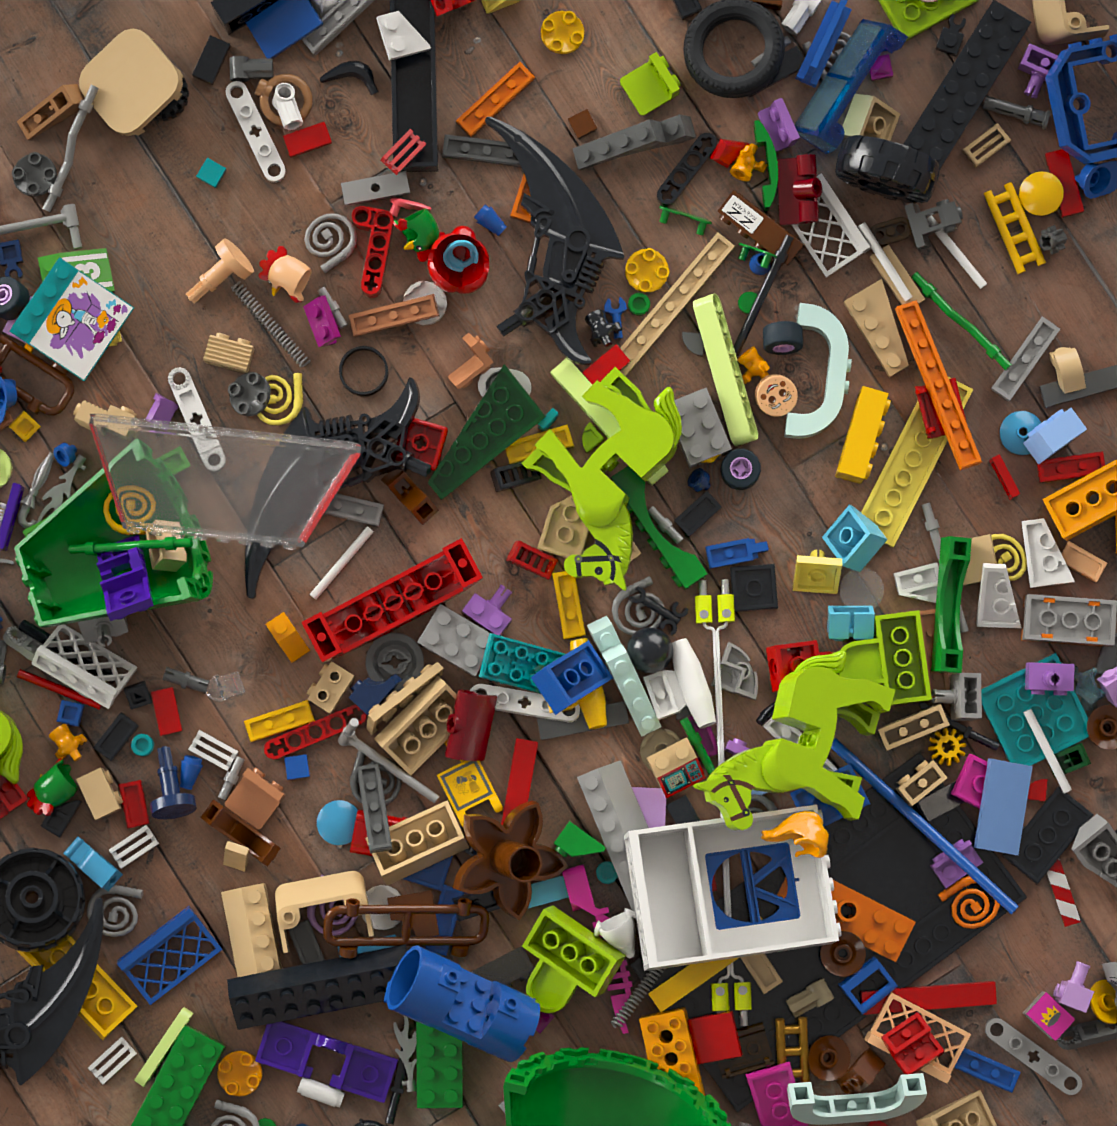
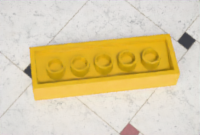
(105, 1002)

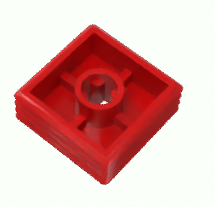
(433, 435)

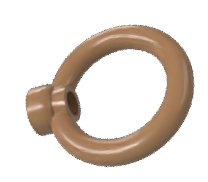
(265, 88)

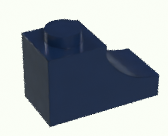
(370, 693)

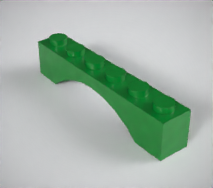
(685, 566)
(947, 644)

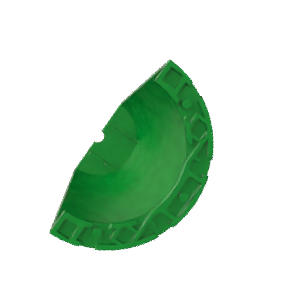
(68, 586)

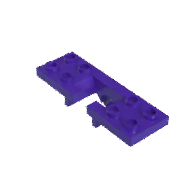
(127, 591)
(363, 1070)

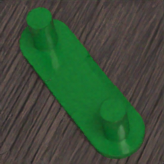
(665, 215)
(745, 250)

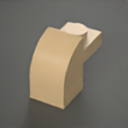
(1068, 369)

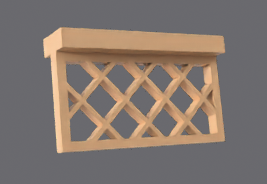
(933, 1068)

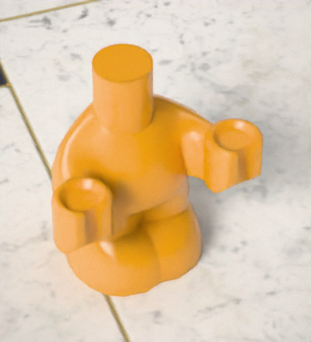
(746, 163)
(754, 364)
(67, 742)

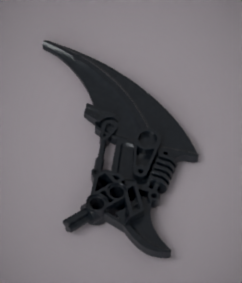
(576, 229)
(381, 428)
(48, 1003)

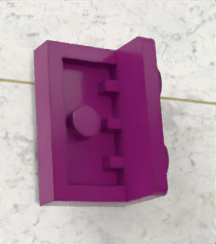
(322, 321)

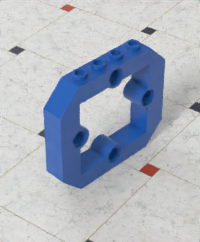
(1063, 91)

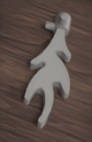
(57, 491)
(408, 1048)

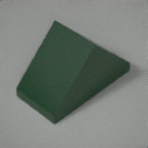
(1072, 758)

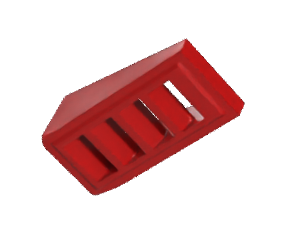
(535, 552)

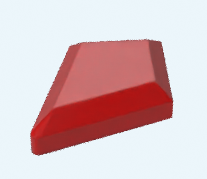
(727, 151)

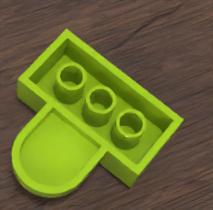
(892, 658)
(568, 959)

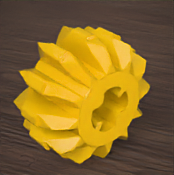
(951, 753)

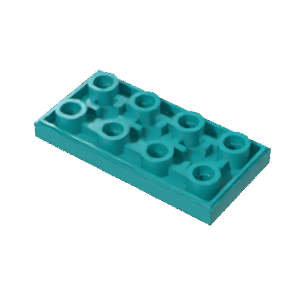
(514, 661)

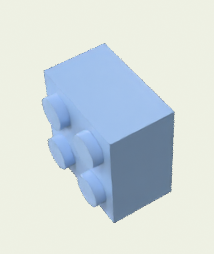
(1054, 434)

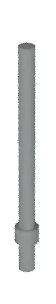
(932, 526)

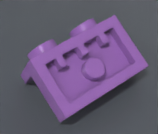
(779, 125)
(948, 870)

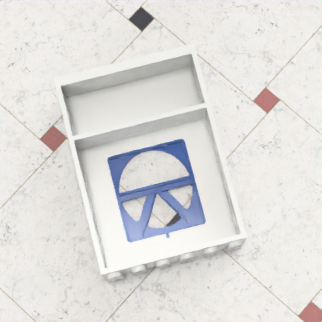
(675, 900)

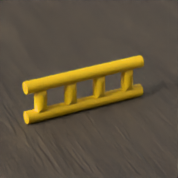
(1002, 221)

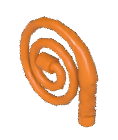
(975, 906)

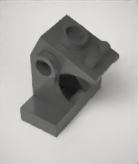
(949, 216)

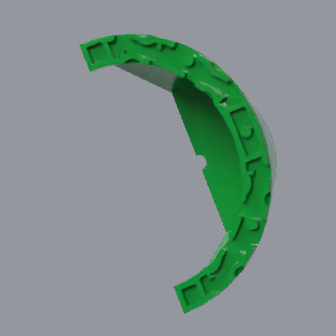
(603, 1091)

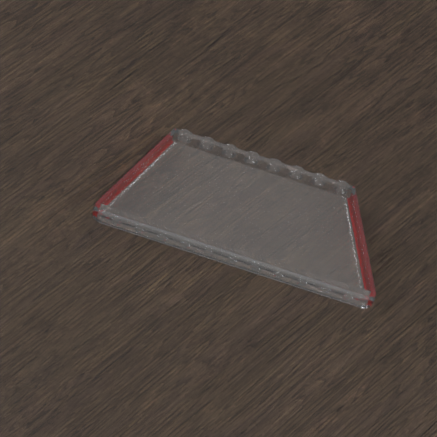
(219, 479)

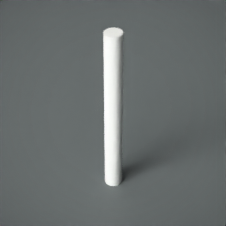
(959, 256)
(892, 273)
(340, 564)
(1047, 751)

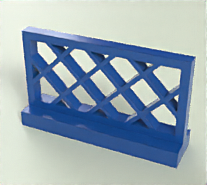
(823, 43)
(157, 939)

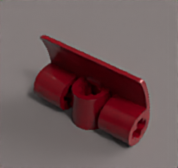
(798, 190)
(470, 726)

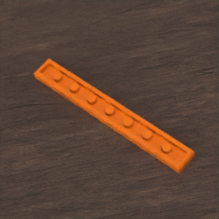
(938, 385)

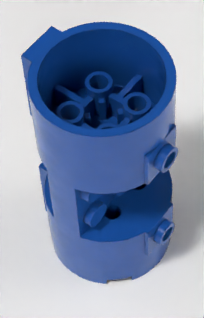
(462, 1004)

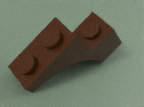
(240, 832)

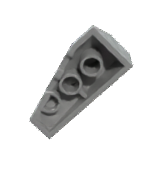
(1097, 848)

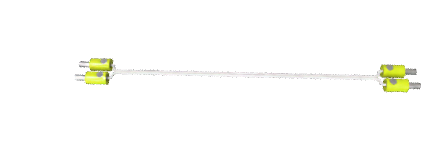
(726, 614)

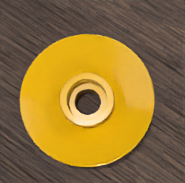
(1103, 1002)

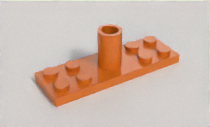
(875, 924)

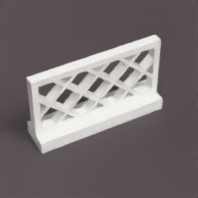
(843, 220)
(76, 675)

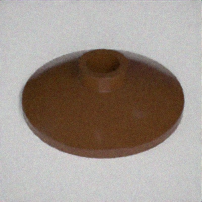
(1103, 715)
(844, 965)
(837, 1061)

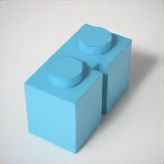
(850, 622)

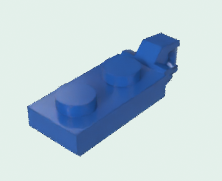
(734, 552)

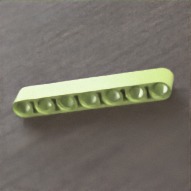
(725, 370)
(576, 385)

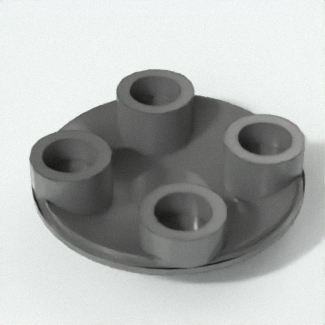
(34, 174)
(249, 394)

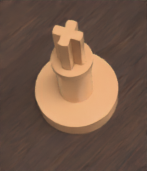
(231, 261)

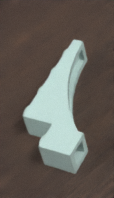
(624, 675)

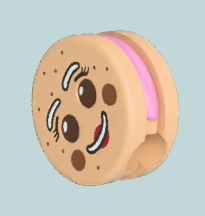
(776, 395)

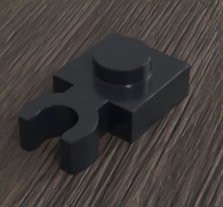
(951, 38)

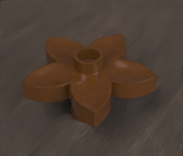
(507, 858)

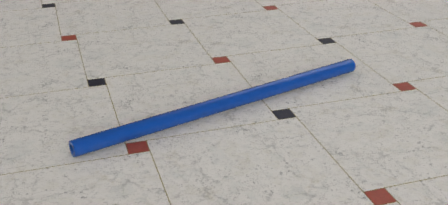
(924, 826)

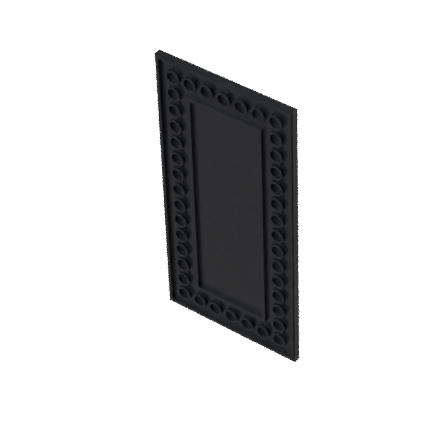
(886, 862)

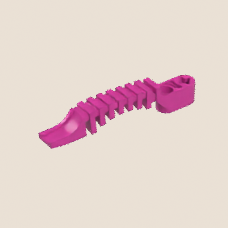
(581, 898)

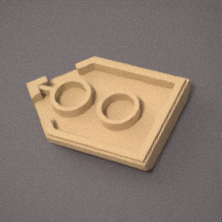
(563, 530)

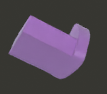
(162, 409)

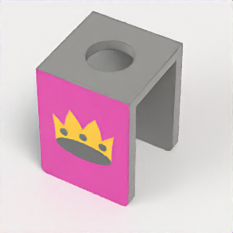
(1048, 1016)

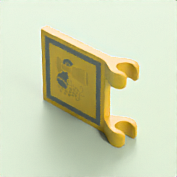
(468, 787)

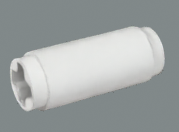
(321, 1092)

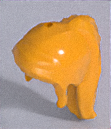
(805, 829)

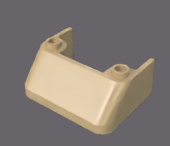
(1059, 27)
(316, 891)

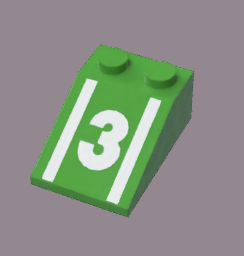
(90, 262)

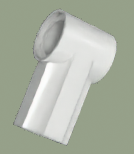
(799, 14)
(287, 106)

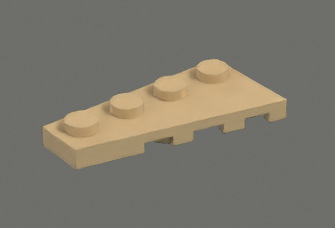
(877, 324)
(403, 697)

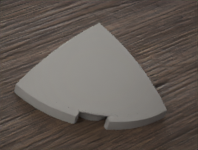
(737, 673)

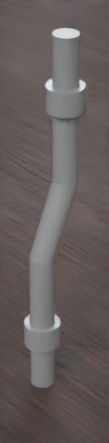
(84, 107)

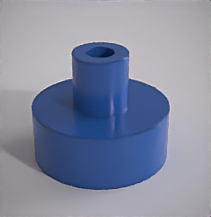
(65, 454)

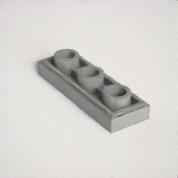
(361, 190)

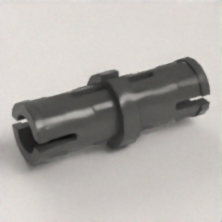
(185, 680)

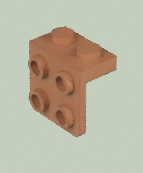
(475, 365)
(255, 798)

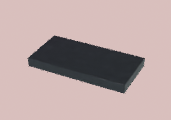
(1048, 834)

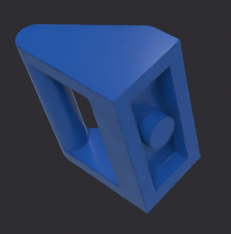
(866, 970)

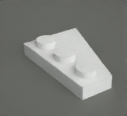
(1043, 556)
(996, 599)

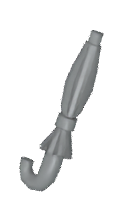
(29, 501)

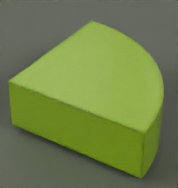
(591, 437)

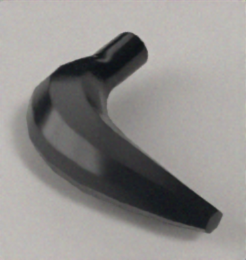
(352, 69)

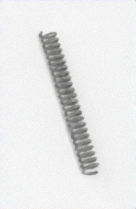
(268, 326)
(636, 997)

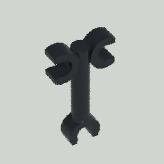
(672, 616)

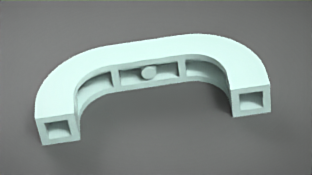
(825, 323)
(860, 1107)

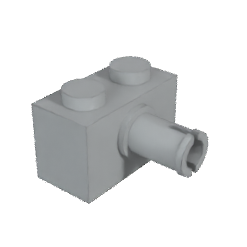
(102, 630)
(963, 696)

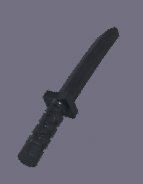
(969, 732)
(393, 1106)

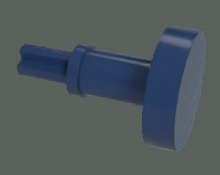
(172, 803)

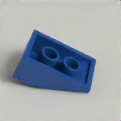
(571, 677)

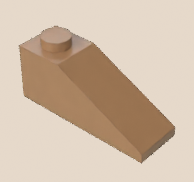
(51, 110)

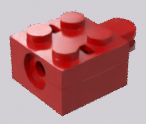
(784, 662)

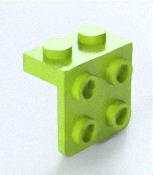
(650, 85)

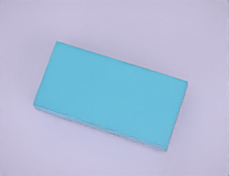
(548, 891)

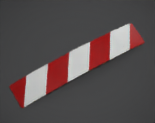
(1063, 894)

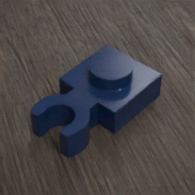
(10, 256)

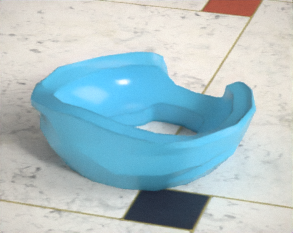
(456, 264)

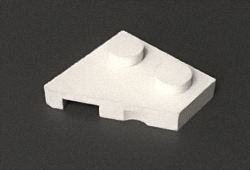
(400, 36)
(918, 582)

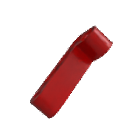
(374, 253)

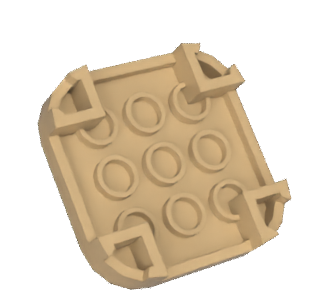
(132, 82)

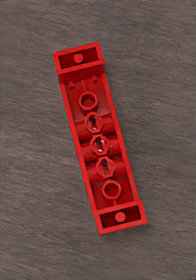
(393, 602)

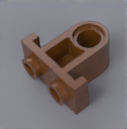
(861, 1072)

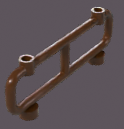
(53, 370)
(459, 944)

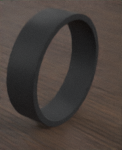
(361, 348)

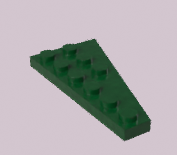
(493, 426)

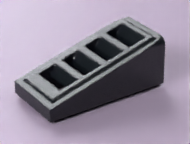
(497, 480)

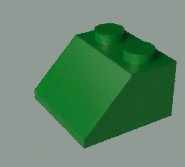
(576, 842)

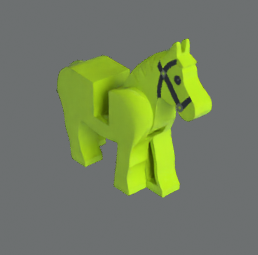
(643, 443)

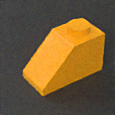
(287, 637)

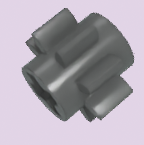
(1053, 239)

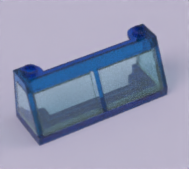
(820, 116)

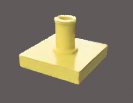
(817, 573)

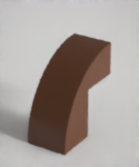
(410, 495)

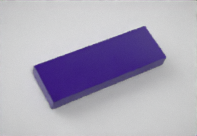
(10, 515)

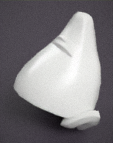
(619, 932)

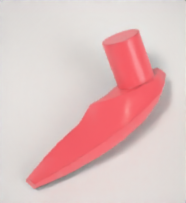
(407, 204)

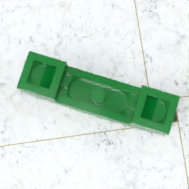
(763, 139)

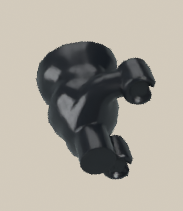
(601, 328)

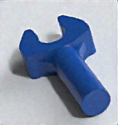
(616, 314)

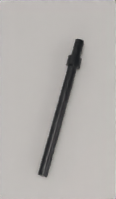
(781, 258)

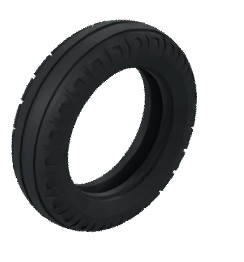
(741, 85)

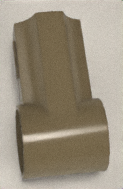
(814, 996)

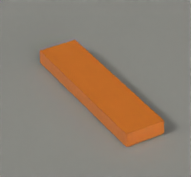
(495, 99)

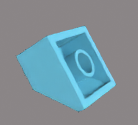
(854, 539)

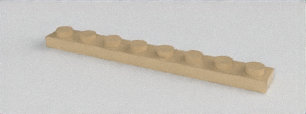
(675, 300)

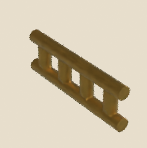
(802, 1050)

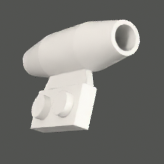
(684, 686)

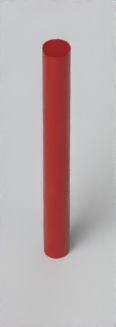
(57, 688)

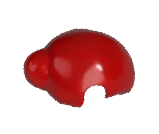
(471, 277)

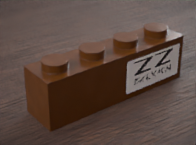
(758, 225)

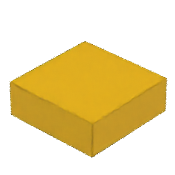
(24, 426)

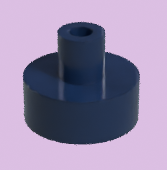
(699, 480)

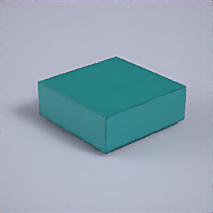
(211, 173)
(550, 418)

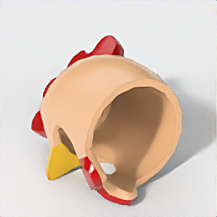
(285, 272)

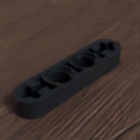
(685, 168)

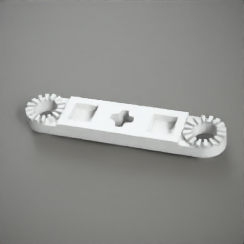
(248, 118)
(188, 398)
(509, 699)

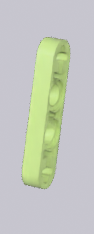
(163, 1047)

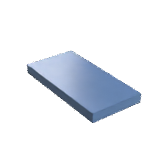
(1003, 806)

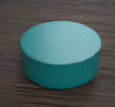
(142, 745)
(606, 872)

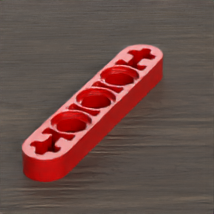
(306, 739)

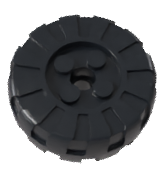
(887, 169)
(59, 905)

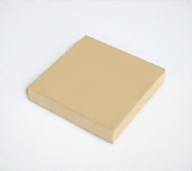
(981, 552)

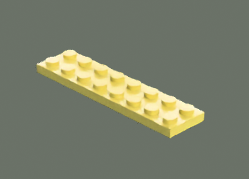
(905, 474)

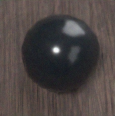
(650, 650)

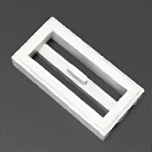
(197, 741)
(117, 857)
(97, 1073)

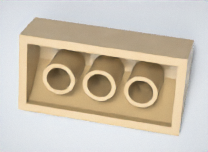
(419, 726)
(420, 843)
(251, 930)

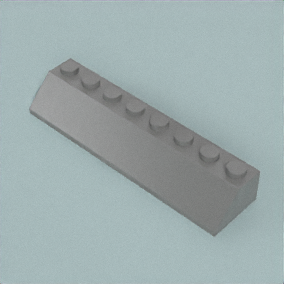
(615, 814)

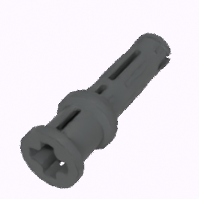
(1027, 114)

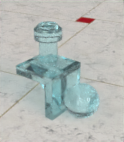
(1087, 688)

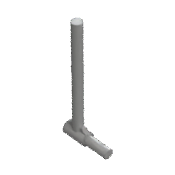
(67, 217)
(349, 738)

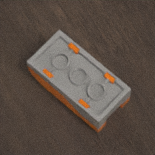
(1069, 620)

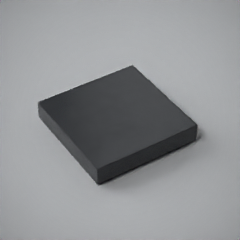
(754, 587)

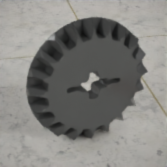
(394, 645)

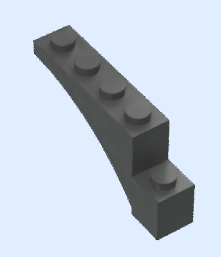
(635, 139)

